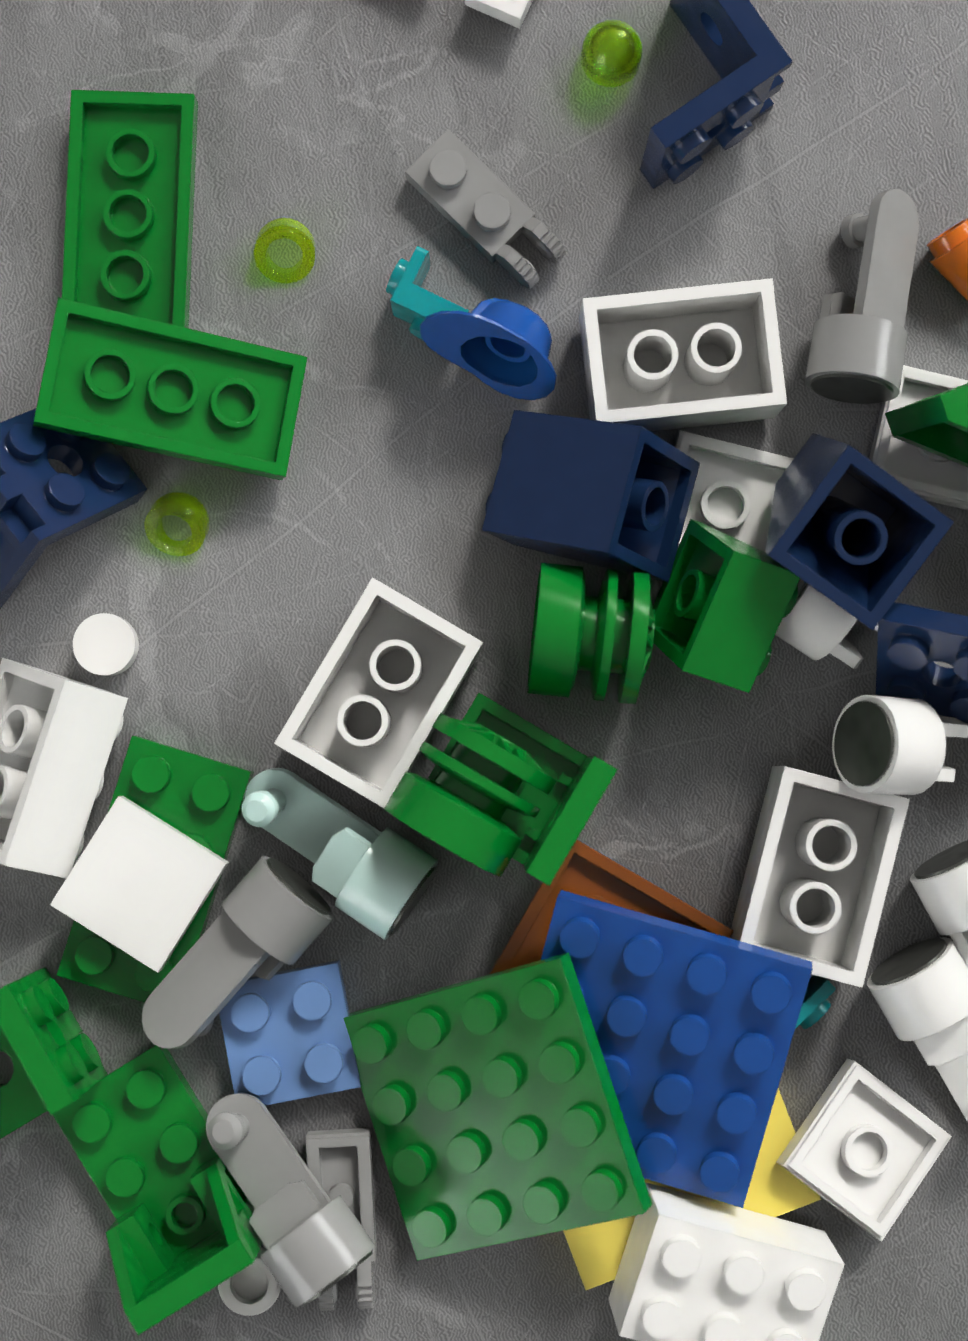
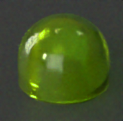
(611, 53)
(288, 229)
(183, 506)

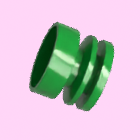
(590, 633)
(470, 794)

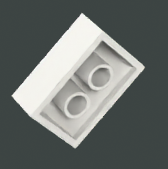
(51, 764)

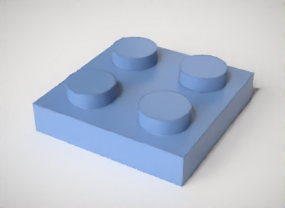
(290, 1035)

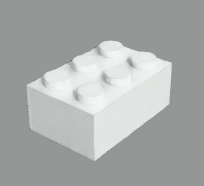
(684, 356)
(379, 692)
(819, 872)
(721, 1274)

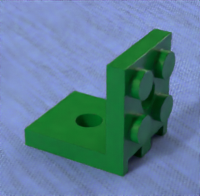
(568, 806)
(47, 1052)

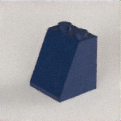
(591, 492)
(850, 528)

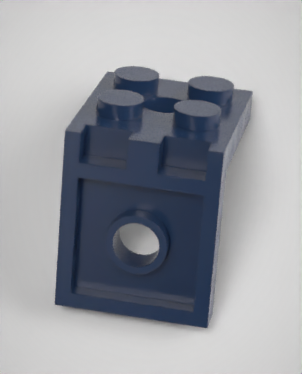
(750, 70)
(48, 505)
(906, 653)

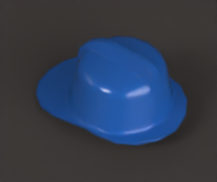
(498, 344)

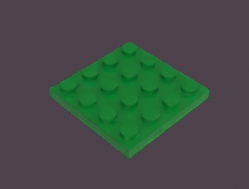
(496, 1110)

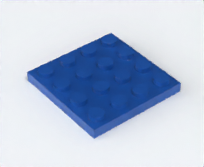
(687, 1035)

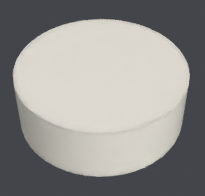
(105, 644)
(251, 1289)

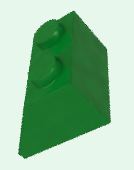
(722, 607)

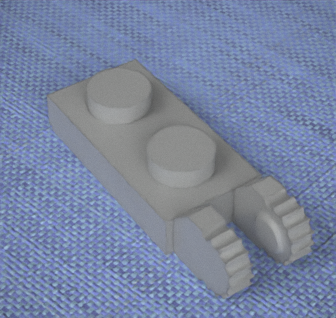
(481, 206)
(344, 1167)

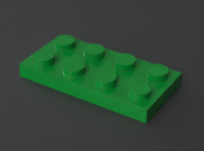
(131, 202)
(170, 390)
(197, 799)

